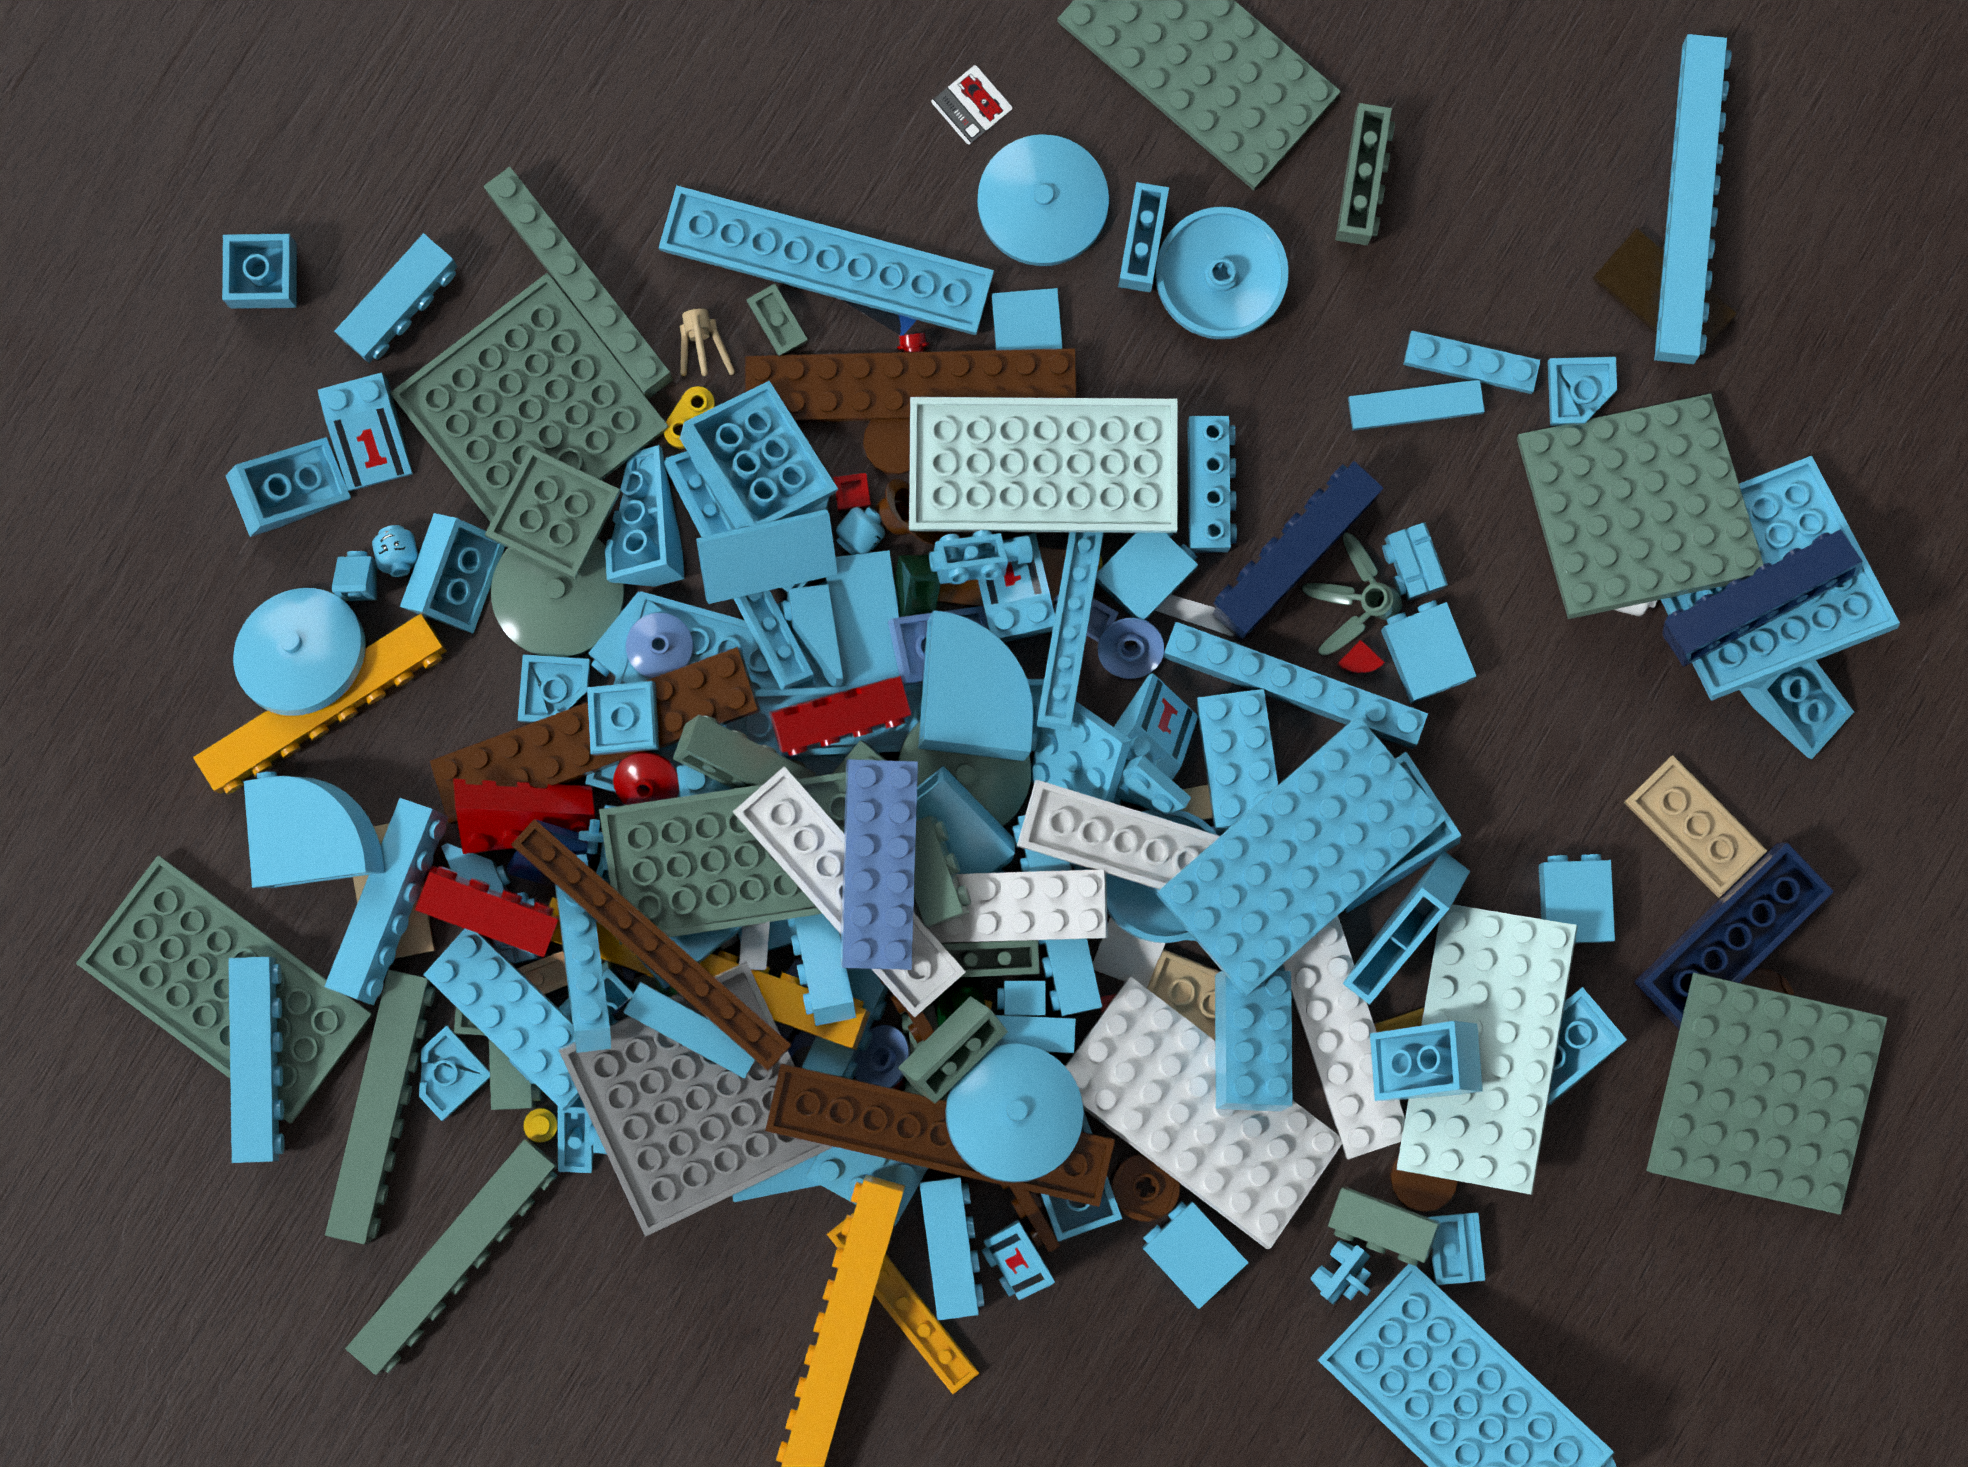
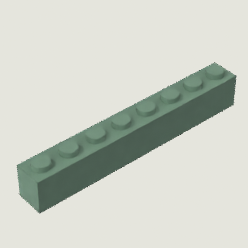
(578, 283)
(379, 1108)
(451, 1257)

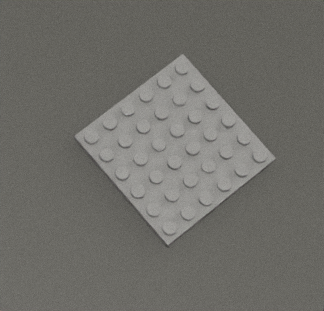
(679, 1122)

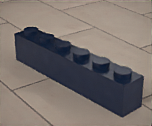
(1761, 597)

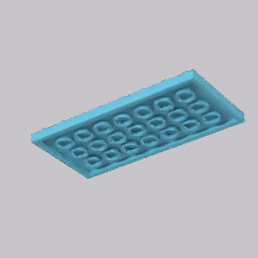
(1300, 856)
(1452, 1386)

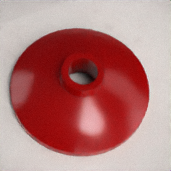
(647, 770)

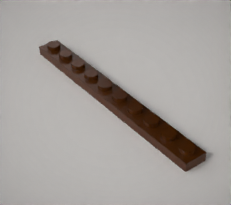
(651, 945)
(1024, 1202)

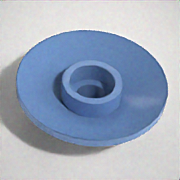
(677, 647)
(1134, 660)
(885, 1044)

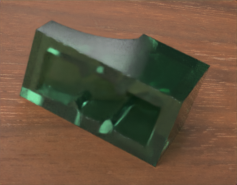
(916, 585)

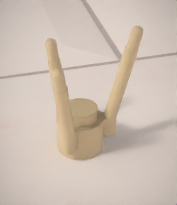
(697, 327)

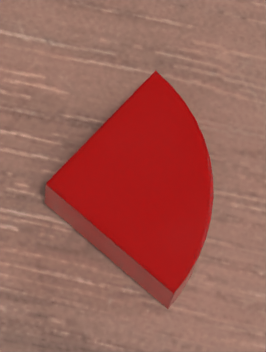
(1360, 659)

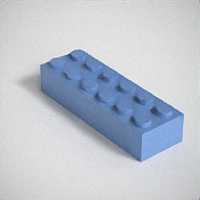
(879, 864)

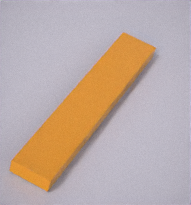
(918, 1323)

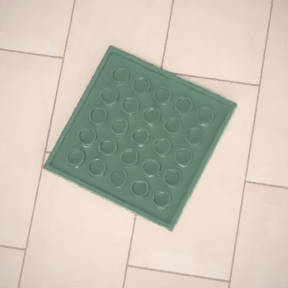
(525, 382)
(1639, 506)
(1766, 1093)

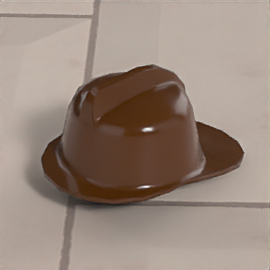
(895, 512)

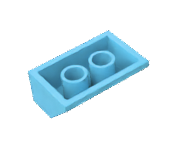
(452, 573)

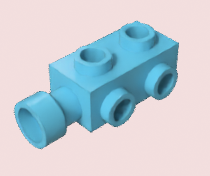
(977, 556)

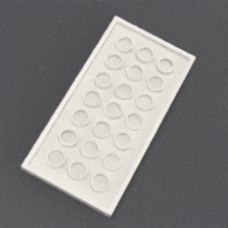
(1155, 1087)

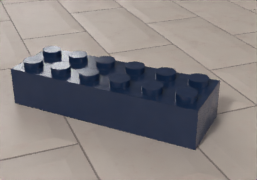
(1296, 552)
(1737, 929)

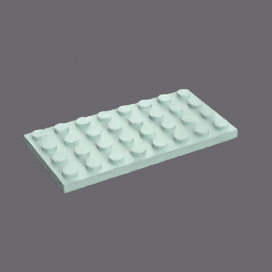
(1043, 464)
(1513, 983)

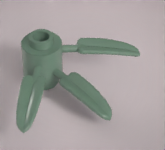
(1370, 599)

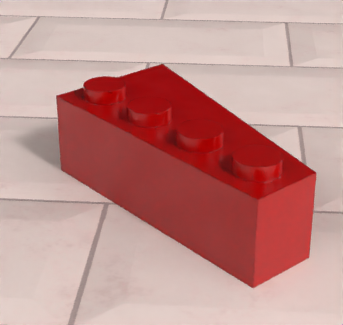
(840, 714)
(496, 815)
(487, 911)

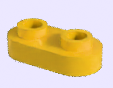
(685, 411)

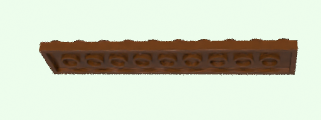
(882, 383)
(559, 745)
(911, 1131)

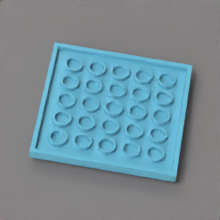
(1788, 513)

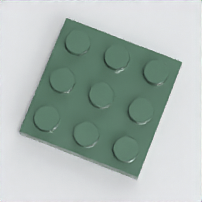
(552, 513)

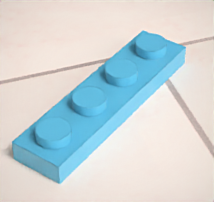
(1471, 362)

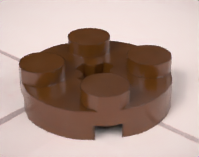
(1128, 1197)

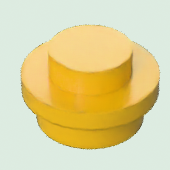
(540, 1125)

